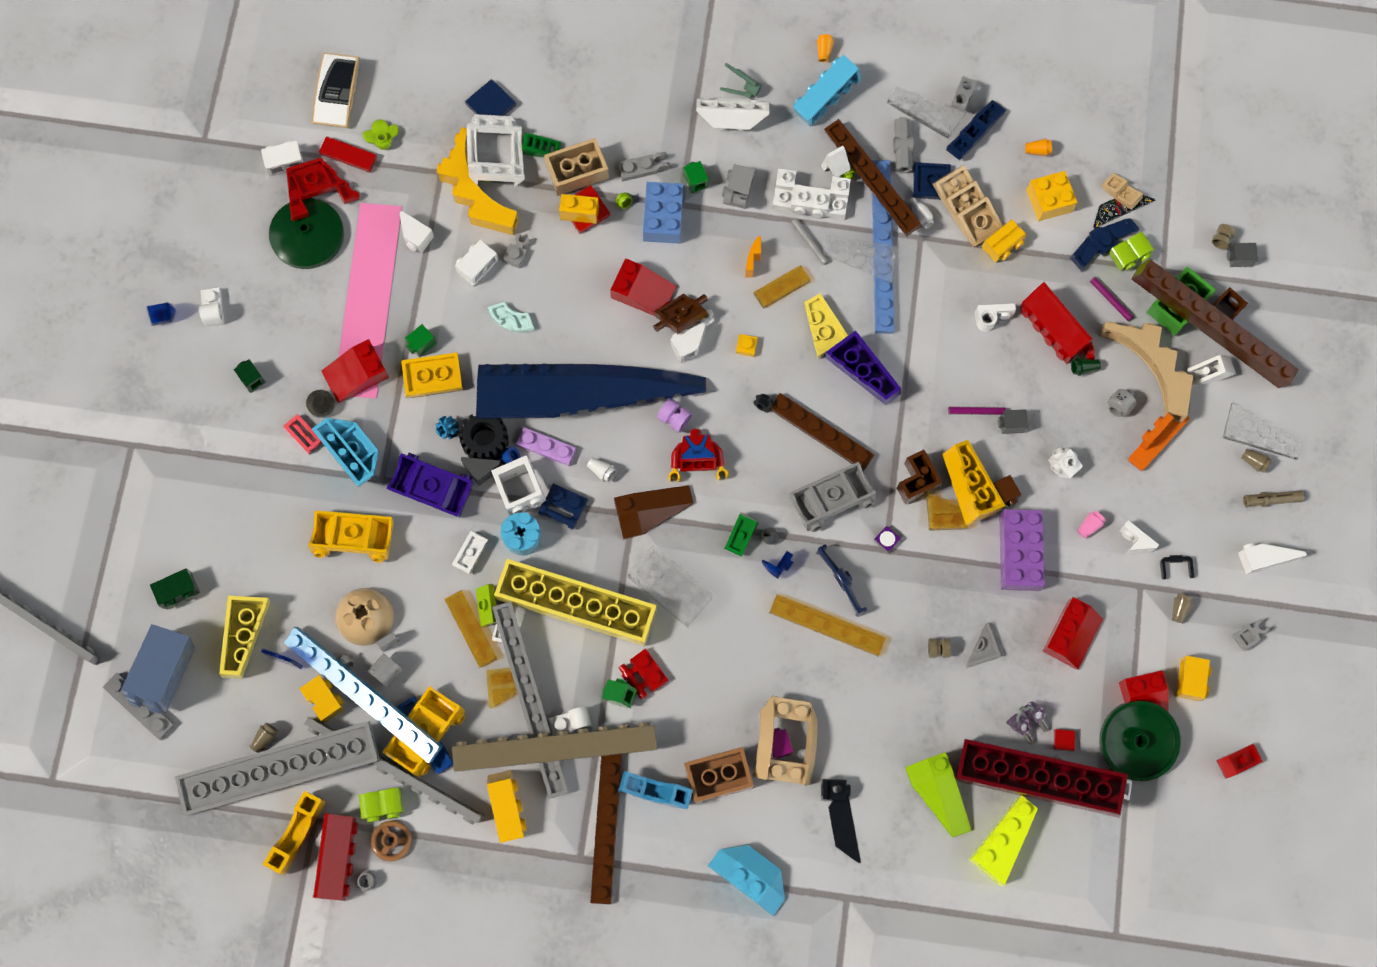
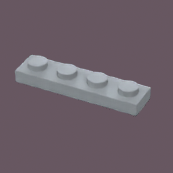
(155, 723)

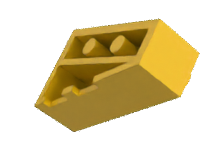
(506, 806)

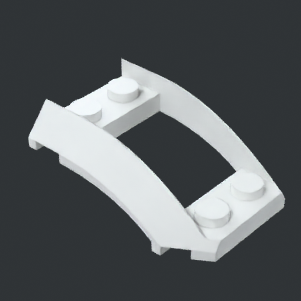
(495, 171)

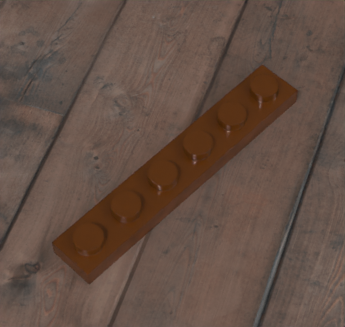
(821, 431)

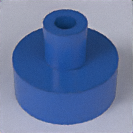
(509, 455)

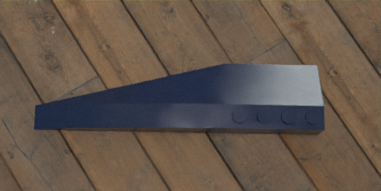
(563, 388)

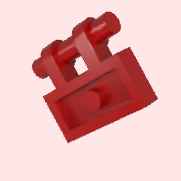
(647, 669)

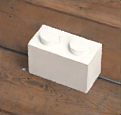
(281, 156)
(476, 262)

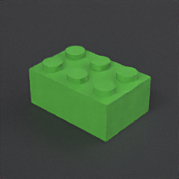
(1166, 316)

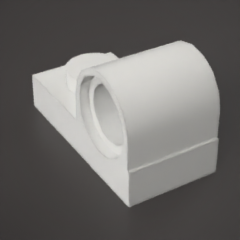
(211, 309)
(992, 312)
(571, 721)

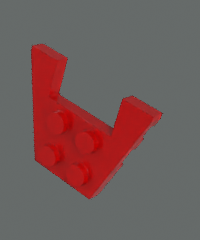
(312, 180)

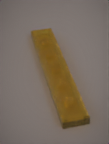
(827, 625)

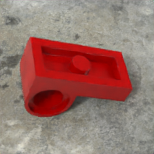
(1239, 761)

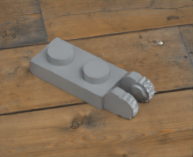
(643, 166)

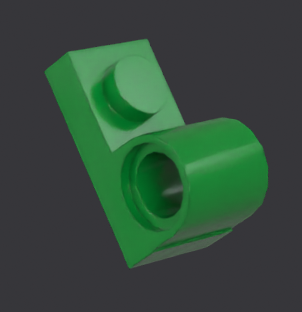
(741, 534)

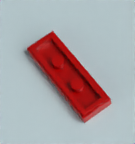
(348, 154)

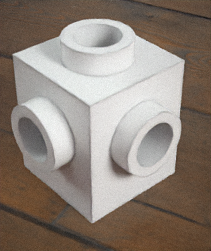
(1065, 462)

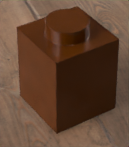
(1008, 490)

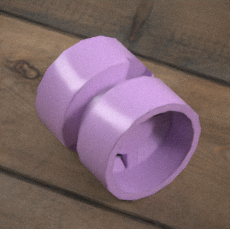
(674, 415)

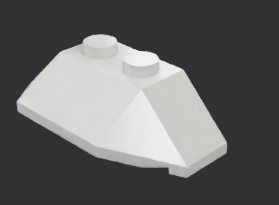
(732, 112)

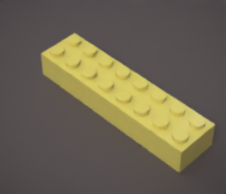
(575, 602)

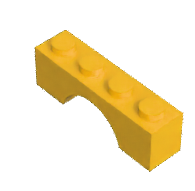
(302, 821)

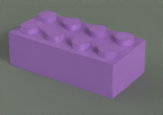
(1021, 550)

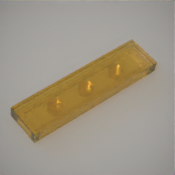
(470, 629)

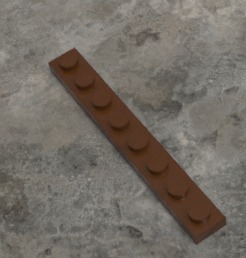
(873, 178)
(605, 829)

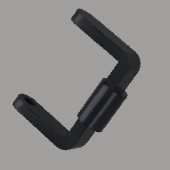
(1176, 559)

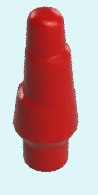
(1090, 351)

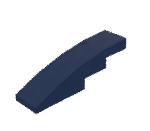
(976, 129)

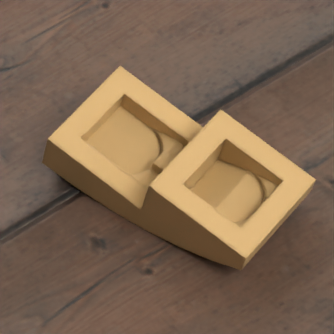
(1119, 189)

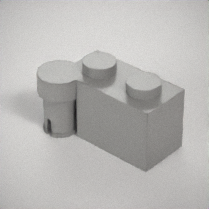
(739, 186)

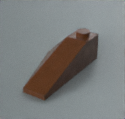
(649, 509)

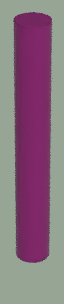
(1115, 303)
(976, 410)

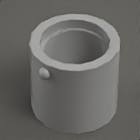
(385, 670)

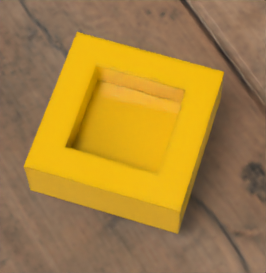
(746, 345)

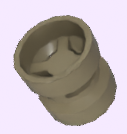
(1223, 237)
(939, 648)

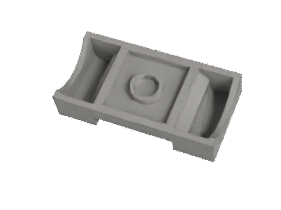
(832, 495)

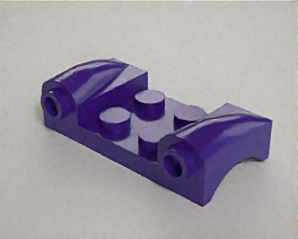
(431, 485)

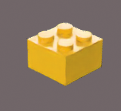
(1051, 196)

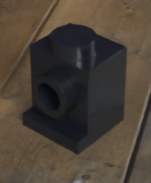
(828, 794)

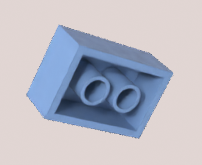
(663, 212)

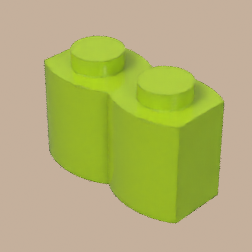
(1131, 251)
(381, 804)

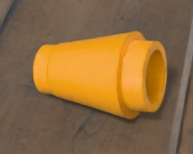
(824, 47)
(1039, 147)

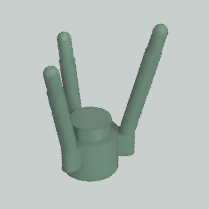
(752, 87)

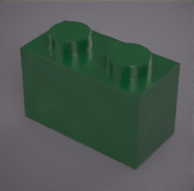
(175, 589)

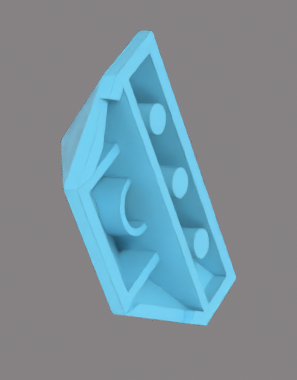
(349, 448)
(751, 875)

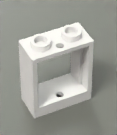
(512, 470)

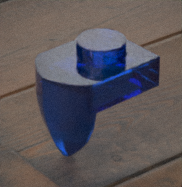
(161, 313)
(784, 564)

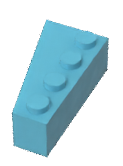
(827, 90)

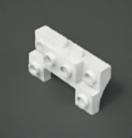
(811, 200)

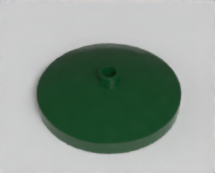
(309, 240)
(1157, 743)

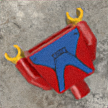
(697, 453)

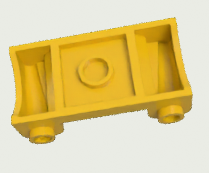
(351, 534)
(434, 715)

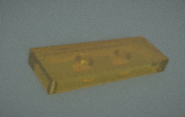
(782, 287)

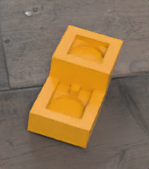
(754, 255)

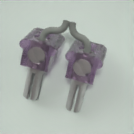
(1021, 724)

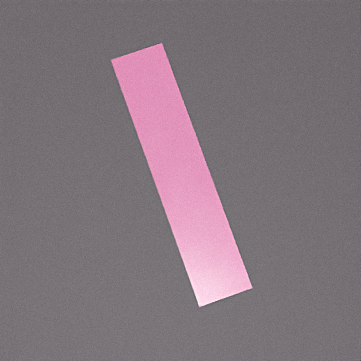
(371, 280)

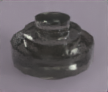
(320, 403)

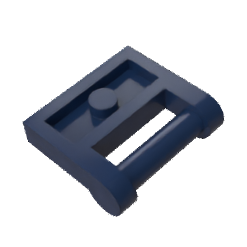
(566, 501)

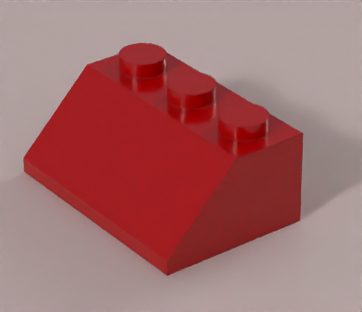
(1073, 633)

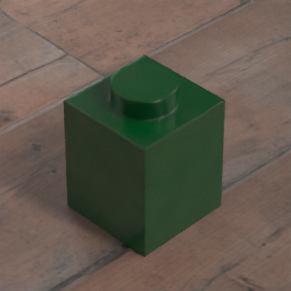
(249, 375)

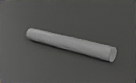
(810, 242)

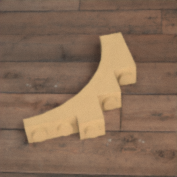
(1161, 361)

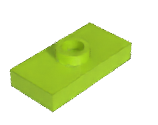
(486, 601)

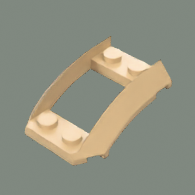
(780, 769)

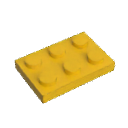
(431, 375)

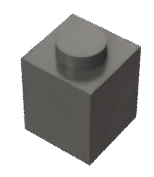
(1242, 255)
(1013, 421)

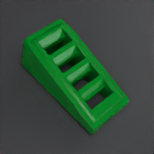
(535, 139)

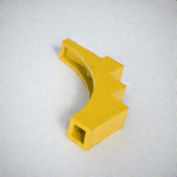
(482, 210)

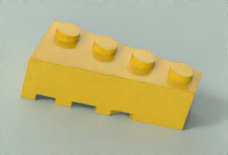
(971, 483)

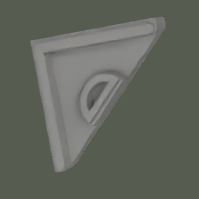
(985, 648)

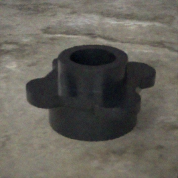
(763, 402)

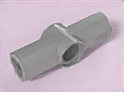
(903, 145)

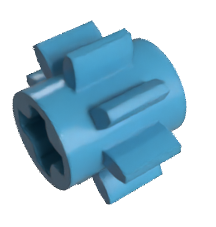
(447, 427)

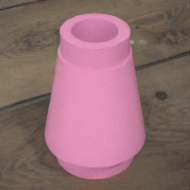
(1091, 524)

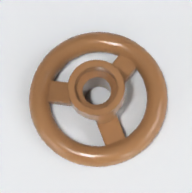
(387, 834)

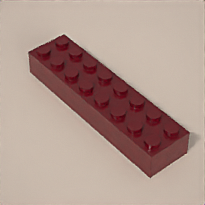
(1042, 778)

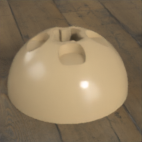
(373, 620)

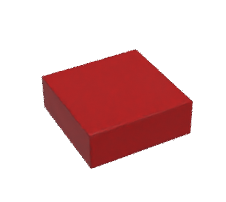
(1064, 740)

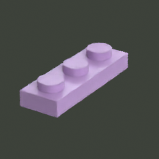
(545, 446)

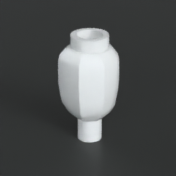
(922, 213)

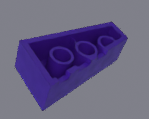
(862, 366)

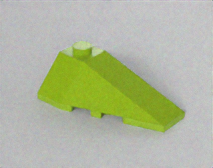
(938, 788)

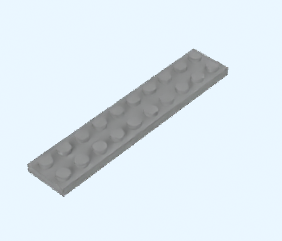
(277, 768)

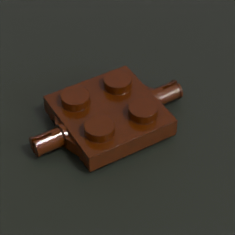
(680, 313)

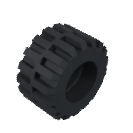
(488, 451)

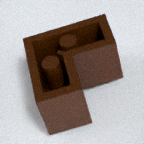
(923, 478)

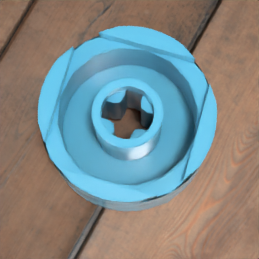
(513, 542)

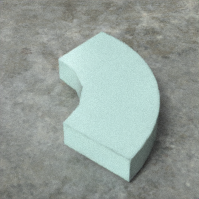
(511, 319)

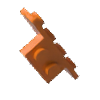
(1155, 441)

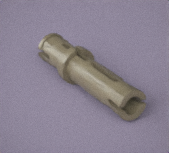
(1265, 499)

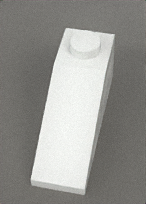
(1266, 556)

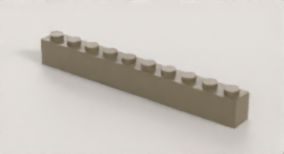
(554, 748)

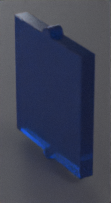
(281, 658)

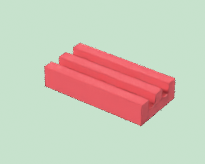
(313, 445)

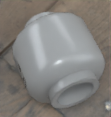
(1122, 402)

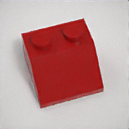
(1146, 687)

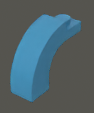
(655, 791)

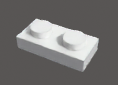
(470, 552)

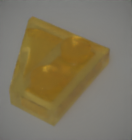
(943, 514)
(500, 686)

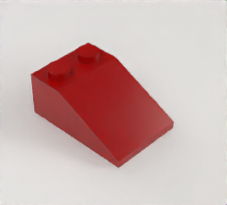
(641, 288)
(354, 371)

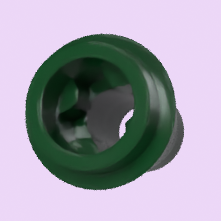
(1083, 366)

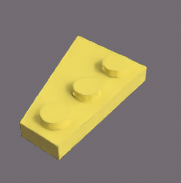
(823, 324)

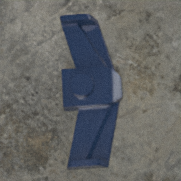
(1102, 240)
(843, 578)

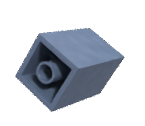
(158, 669)

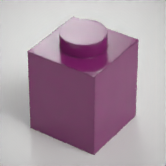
(781, 744)

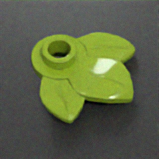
(381, 134)

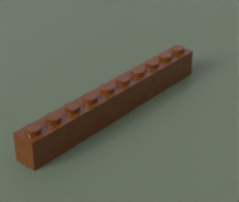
(1214, 324)

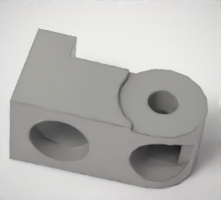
(963, 94)

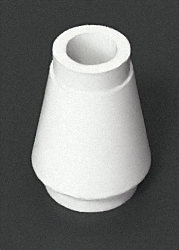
(601, 469)

